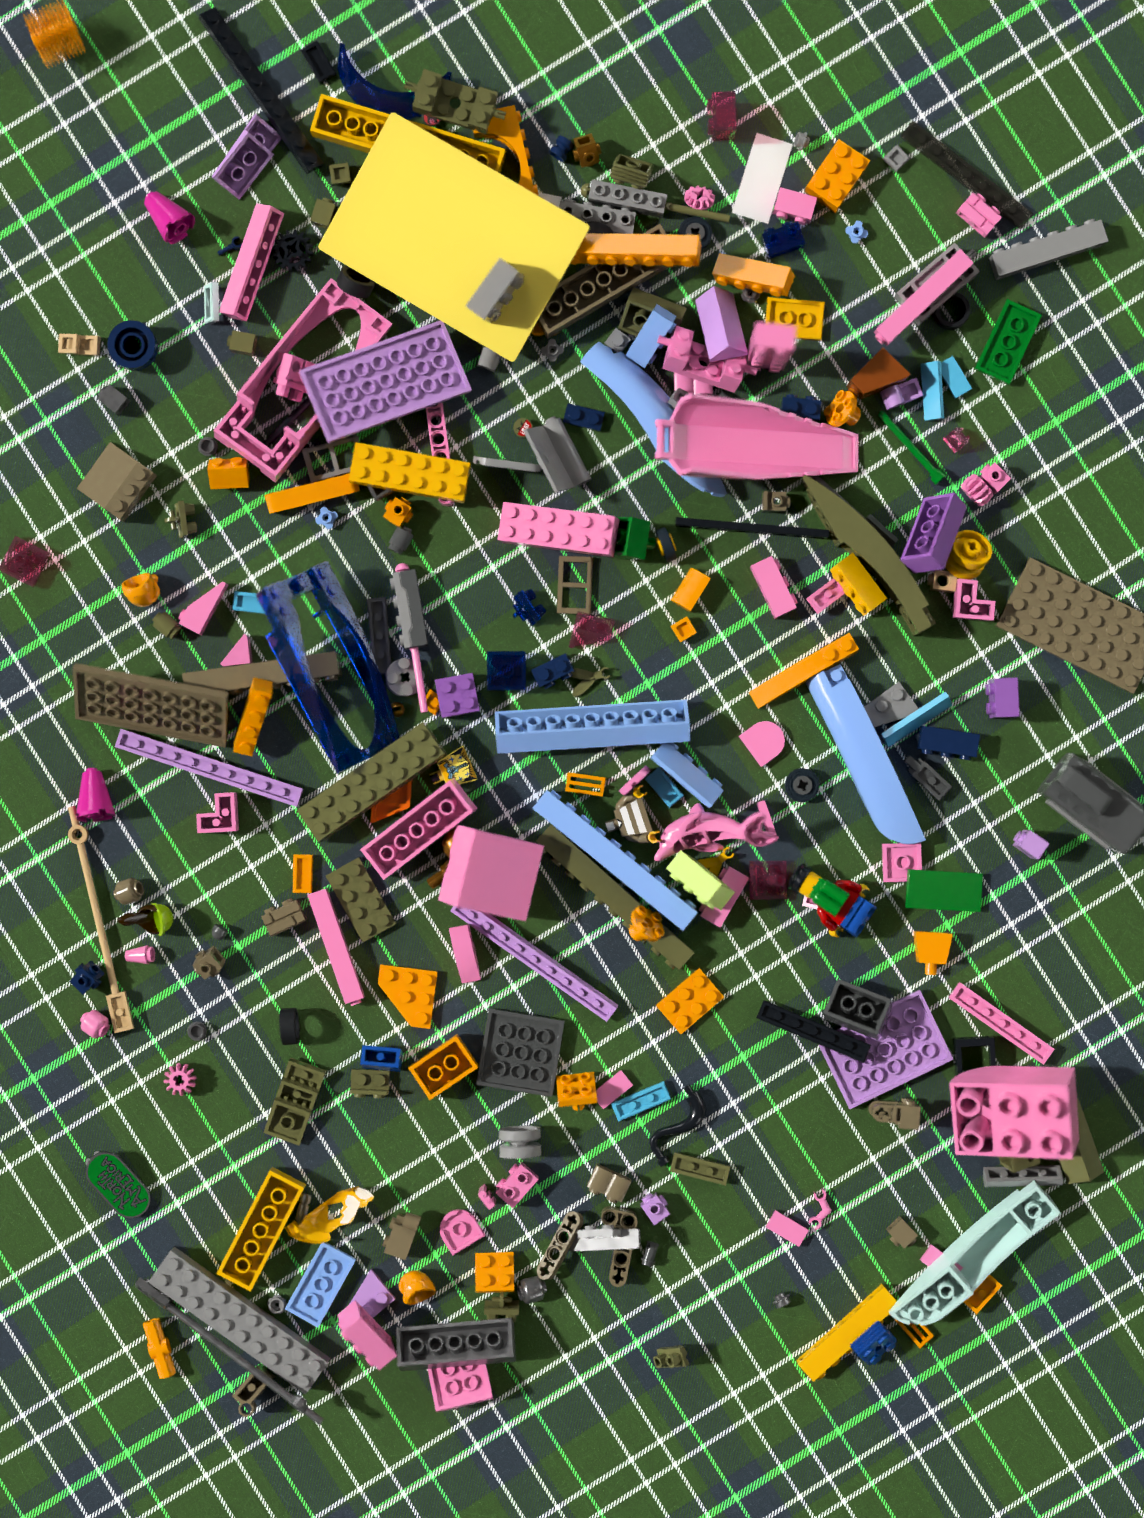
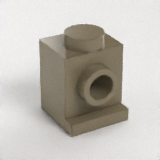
(768, 504)

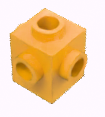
(398, 519)

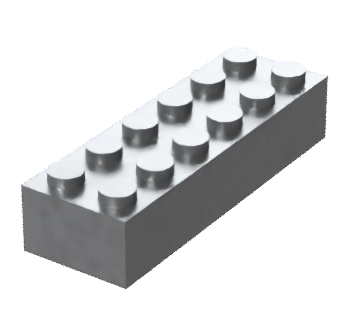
(455, 1344)

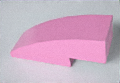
(465, 953)

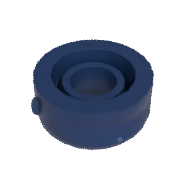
(122, 334)

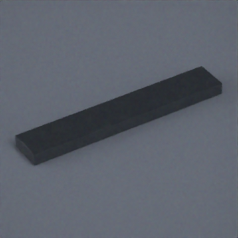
(813, 1031)

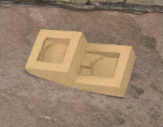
(79, 344)

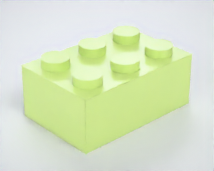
(699, 881)

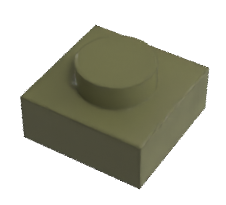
(340, 174)

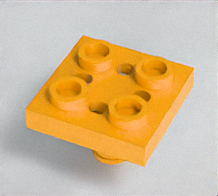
(576, 1090)

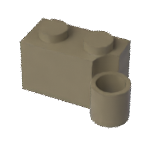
(402, 1235)
(251, 1390)

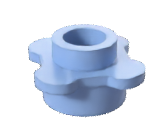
(861, 232)
(331, 518)

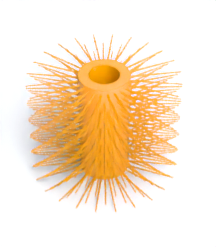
(54, 33)

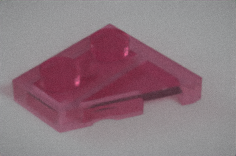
(590, 629)

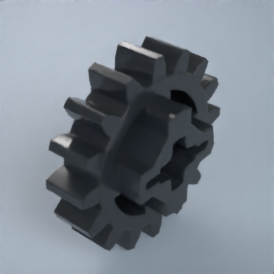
(295, 244)

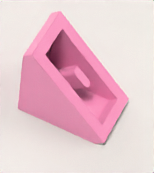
(239, 654)

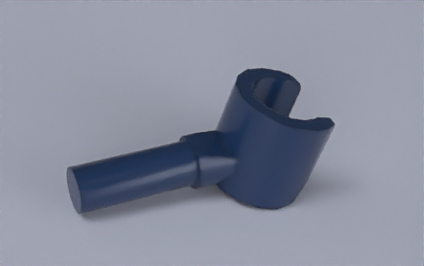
(230, 247)

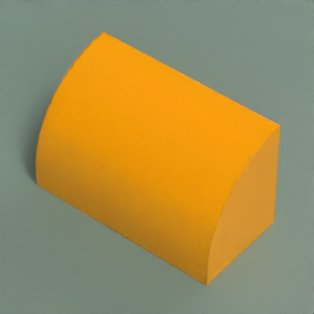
(690, 589)

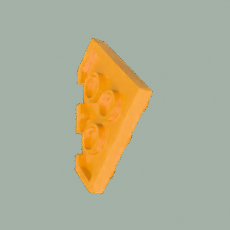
(410, 992)

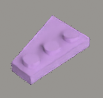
(373, 1294)

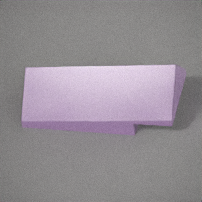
(247, 157)
(720, 324)

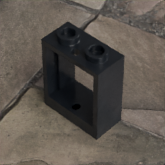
(972, 1041)

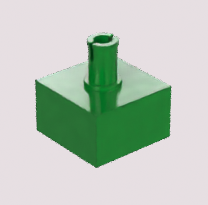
(633, 539)

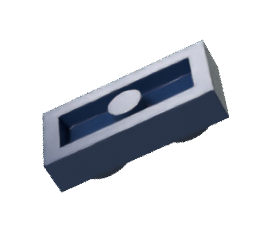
(583, 417)

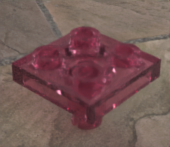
(17, 558)
(774, 881)

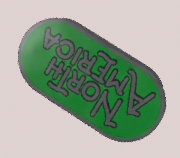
(118, 1184)

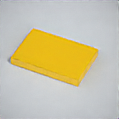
(803, 314)

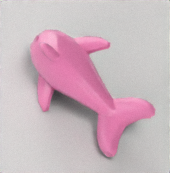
(702, 828)

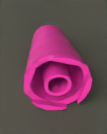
(169, 217)
(94, 798)

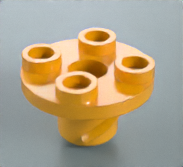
(843, 410)
(646, 925)

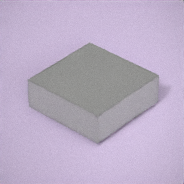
(896, 158)

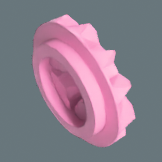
(704, 202)

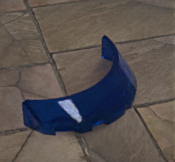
(373, 97)

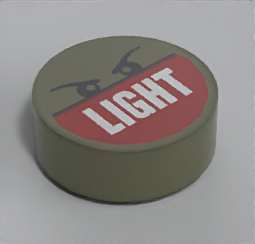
(520, 425)

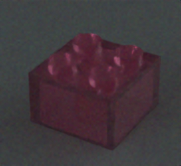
(722, 114)

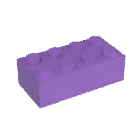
(933, 533)

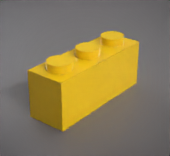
(858, 584)

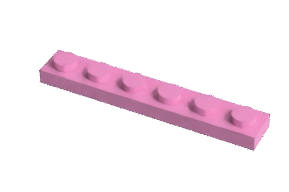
(1001, 1023)

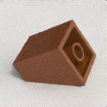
(877, 375)

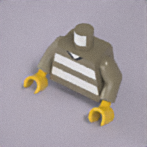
(632, 819)

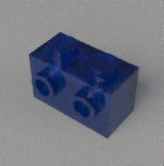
(782, 240)

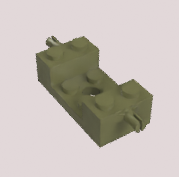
(434, 98)

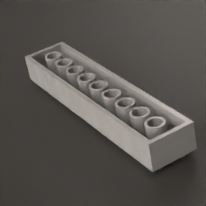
(239, 1320)

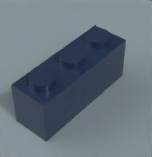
(948, 742)

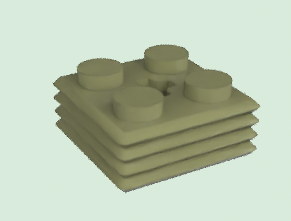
(631, 171)

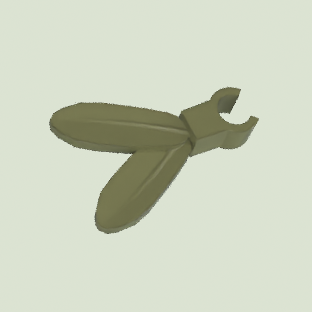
(587, 678)

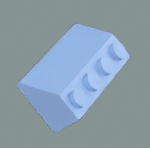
(687, 774)

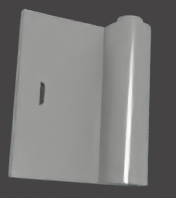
(557, 455)

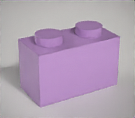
(1030, 844)

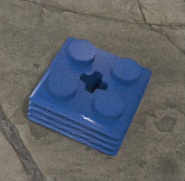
(874, 1343)

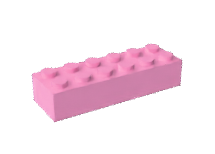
(770, 346)
(558, 529)
(418, 828)

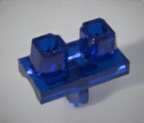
(525, 609)

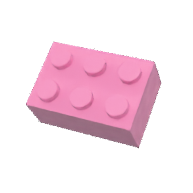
(366, 1335)

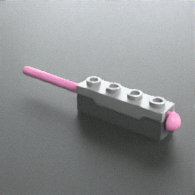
(411, 621)

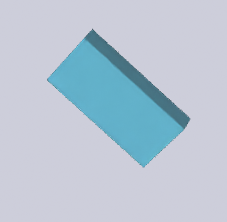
(954, 377)
(246, 602)
(664, 787)

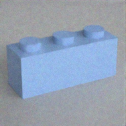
(645, 344)

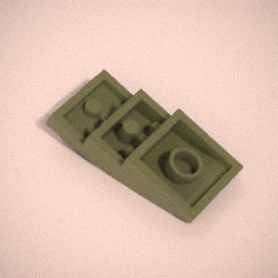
(294, 1101)

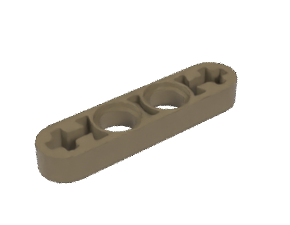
(556, 1243)

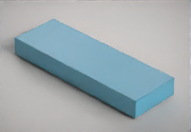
(932, 390)
(641, 1101)

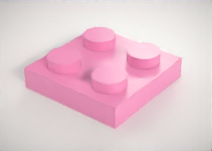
(898, 859)

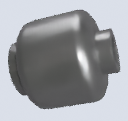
(531, 1289)

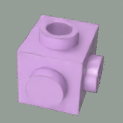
(655, 1207)

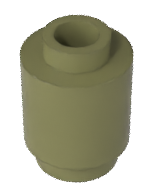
(166, 625)

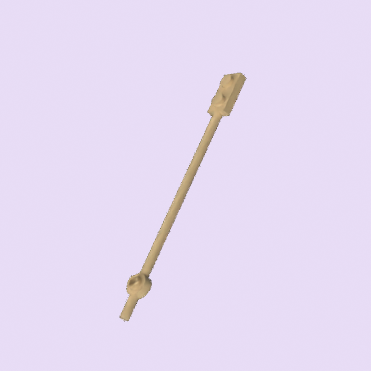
(117, 1001)

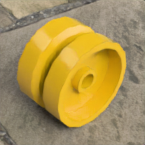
(968, 555)

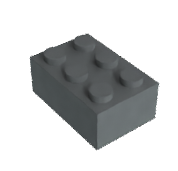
(858, 1009)

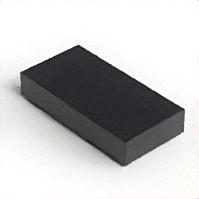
(318, 62)

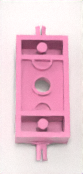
(684, 358)

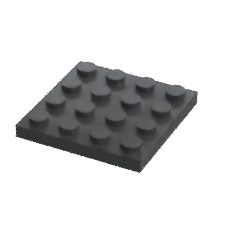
(520, 1052)

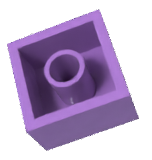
(457, 695)
(1002, 698)

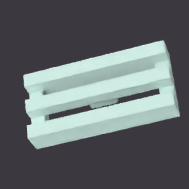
(211, 303)

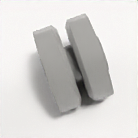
(520, 1142)

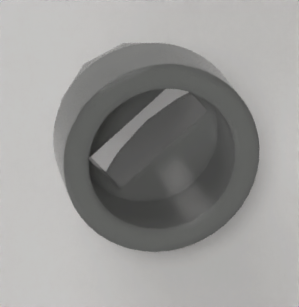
(219, 932)

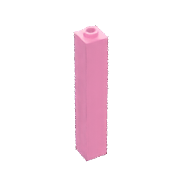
(923, 298)
(336, 947)

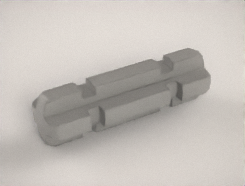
(303, 1207)

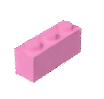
(774, 586)
(736, 882)

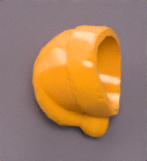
(141, 589)
(416, 1287)

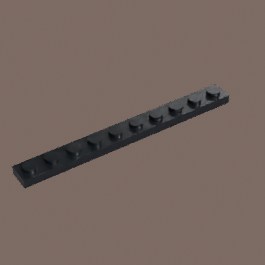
(260, 90)

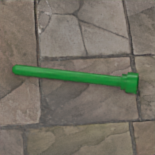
(935, 474)

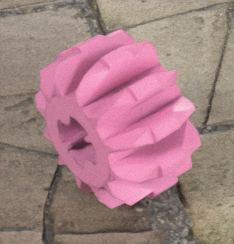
(977, 490)
(176, 1072)

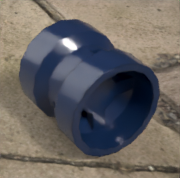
(561, 149)

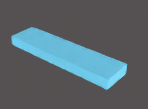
(916, 719)

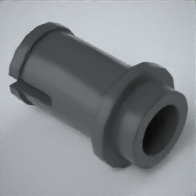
(650, 1253)

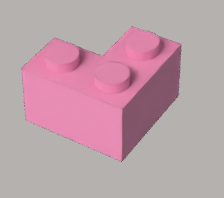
(965, 603)
(225, 817)

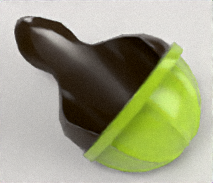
(152, 918)

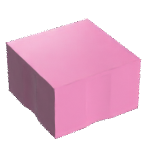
(491, 873)

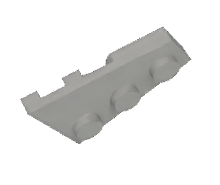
(890, 706)

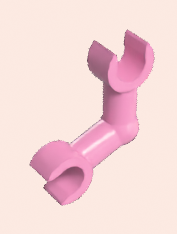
(826, 1210)

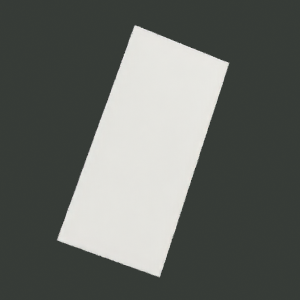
(762, 178)

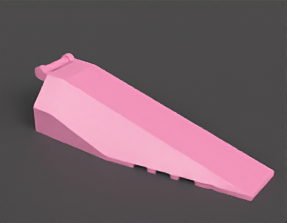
(751, 441)

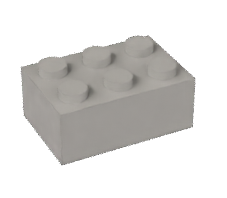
(495, 291)

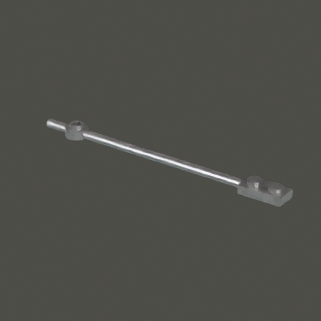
(163, 1301)

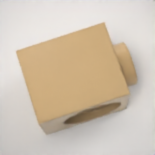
(951, 581)

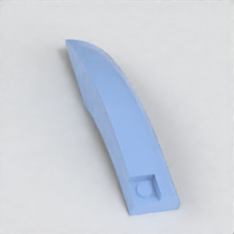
(644, 400)
(864, 756)

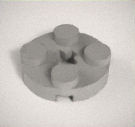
(394, 681)

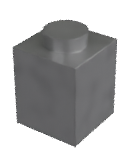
(113, 399)

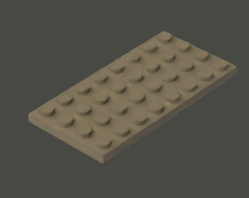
(1077, 625)
(150, 705)

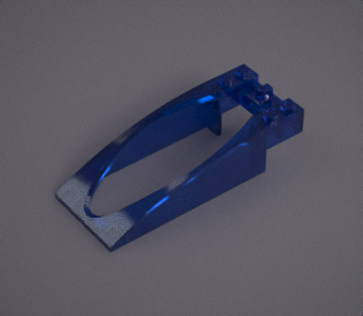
(290, 653)

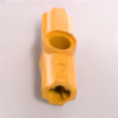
(159, 1348)

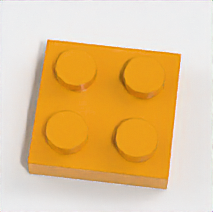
(494, 1272)

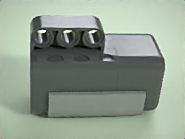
(1094, 804)

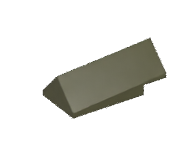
(1086, 1161)

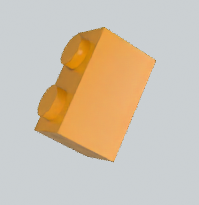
(228, 473)

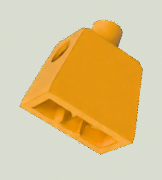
(932, 949)

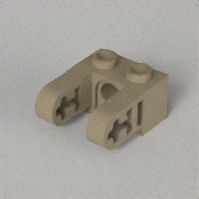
(902, 1113)

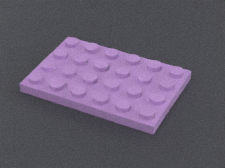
(904, 1051)

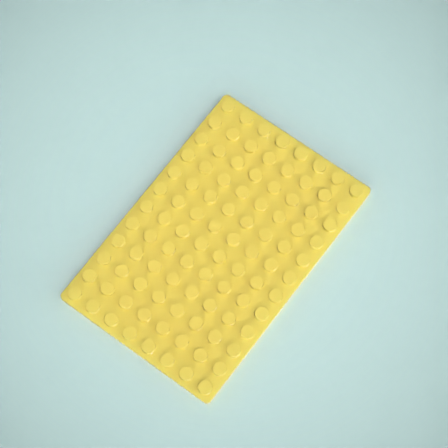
(437, 224)

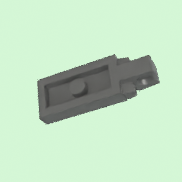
(927, 777)

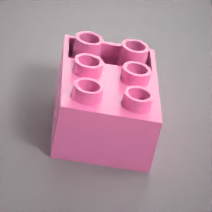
(1015, 1112)

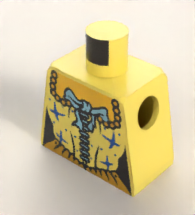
(455, 766)

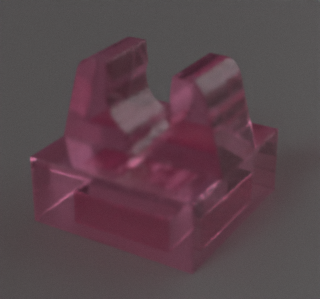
(956, 439)

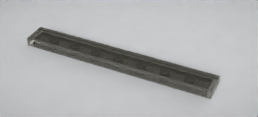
(966, 174)

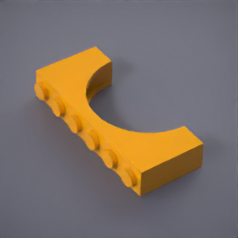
(510, 134)

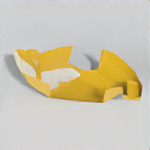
(317, 1226)

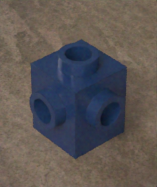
(87, 977)

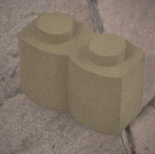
(608, 1183)

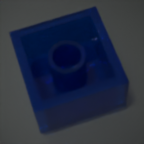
(506, 670)

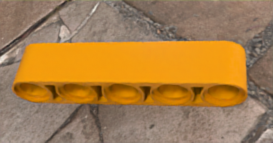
(310, 493)

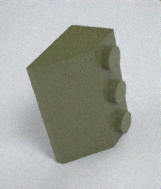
(639, 308)

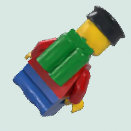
(837, 902)

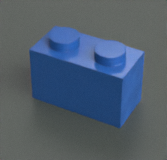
(381, 1058)

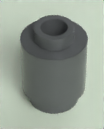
(400, 539)

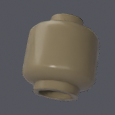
(128, 891)

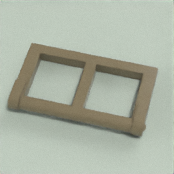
(561, 584)

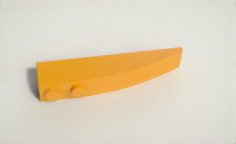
(804, 670)

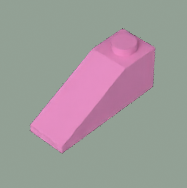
(200, 612)

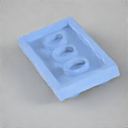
(320, 1284)

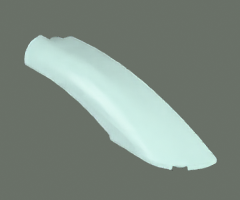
(978, 1252)

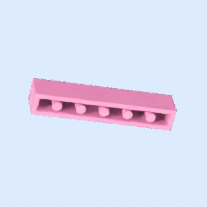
(251, 262)

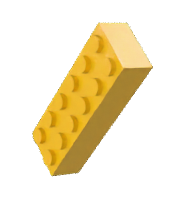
(409, 472)
(261, 1229)

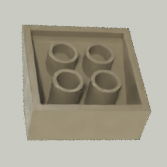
(117, 482)

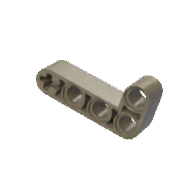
(618, 1223)

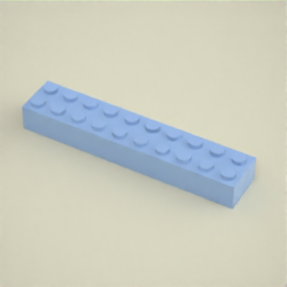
(592, 726)
(615, 860)

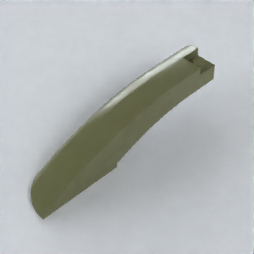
(859, 537)

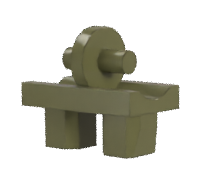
(182, 510)
(501, 1306)
(671, 1357)

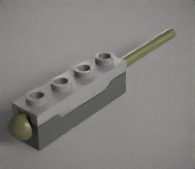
(640, 201)

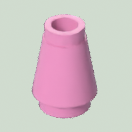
(140, 955)

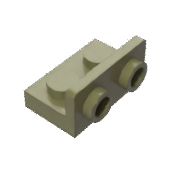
(370, 1082)

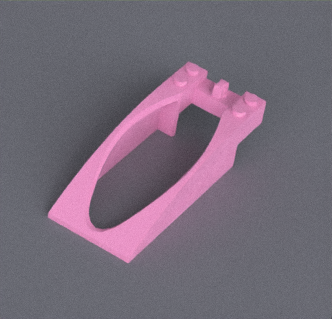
(232, 427)

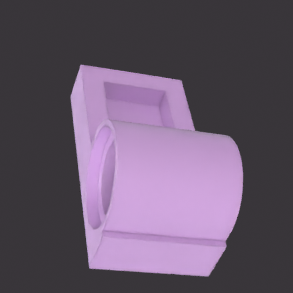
(901, 394)

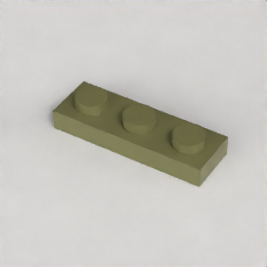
(699, 1168)

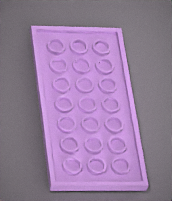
(385, 381)

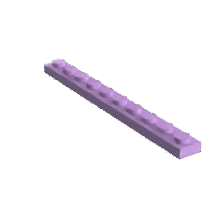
(209, 767)
(538, 961)

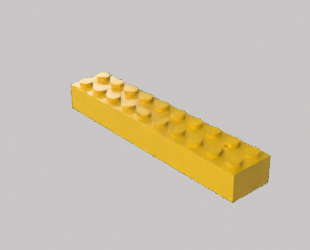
(360, 126)

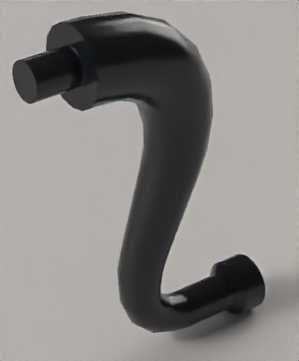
(696, 1116)

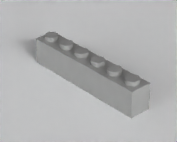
(1048, 249)

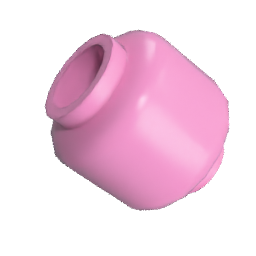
(94, 1024)

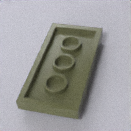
(361, 899)

